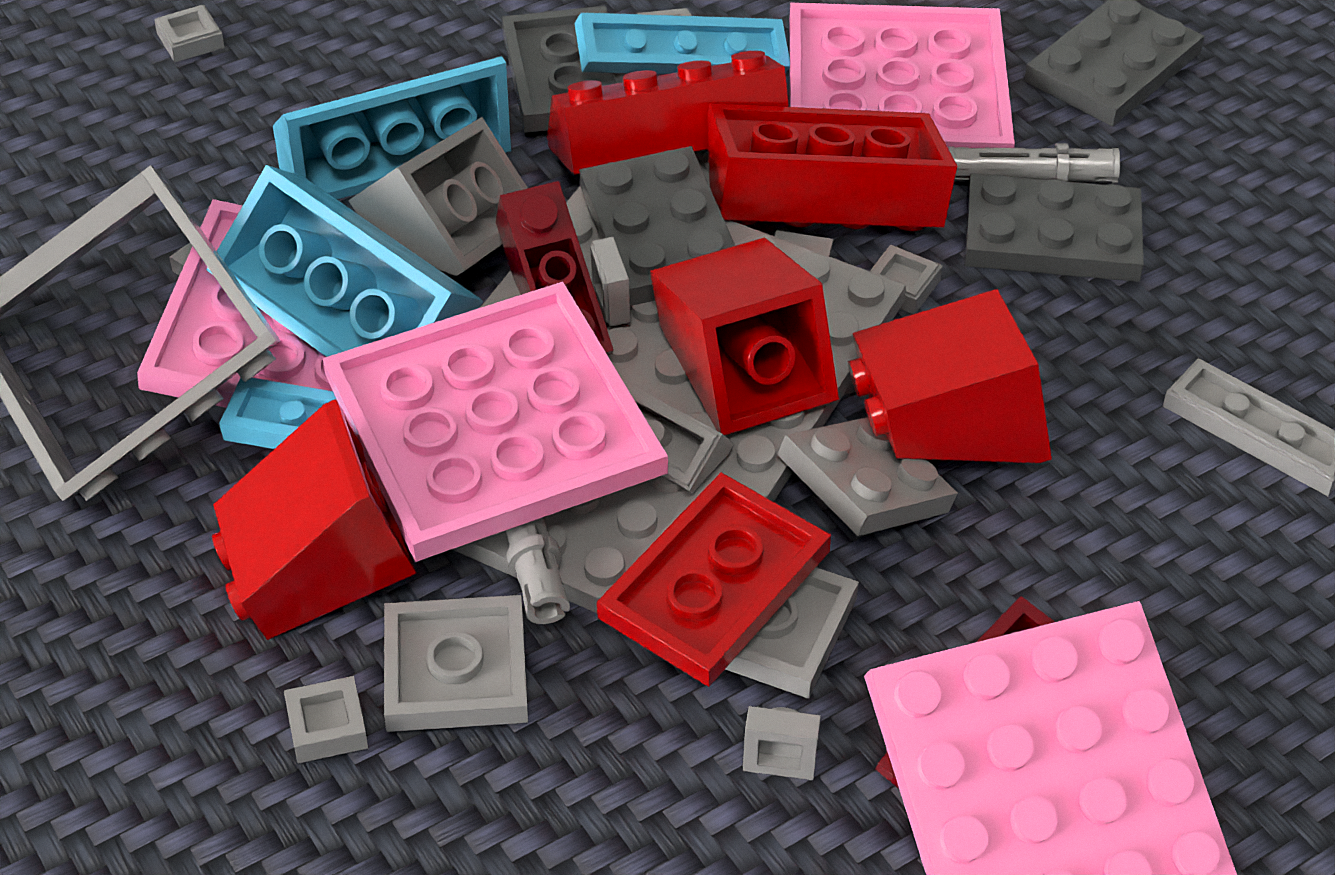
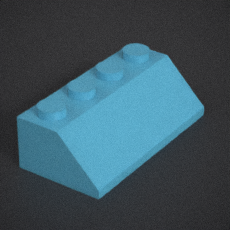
(367, 135)
(330, 269)

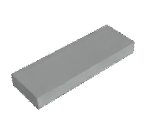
(1256, 424)

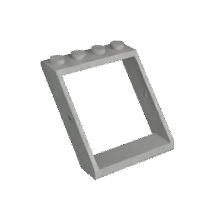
(62, 252)

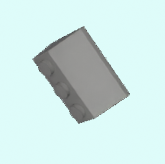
(445, 199)

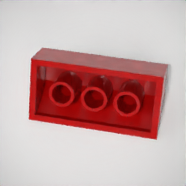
(656, 112)
(828, 166)

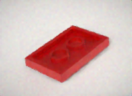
(714, 578)

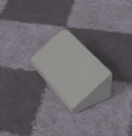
(690, 445)

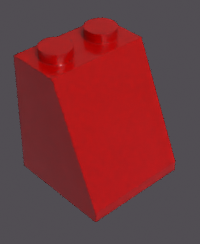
(748, 333)
(953, 384)
(308, 528)

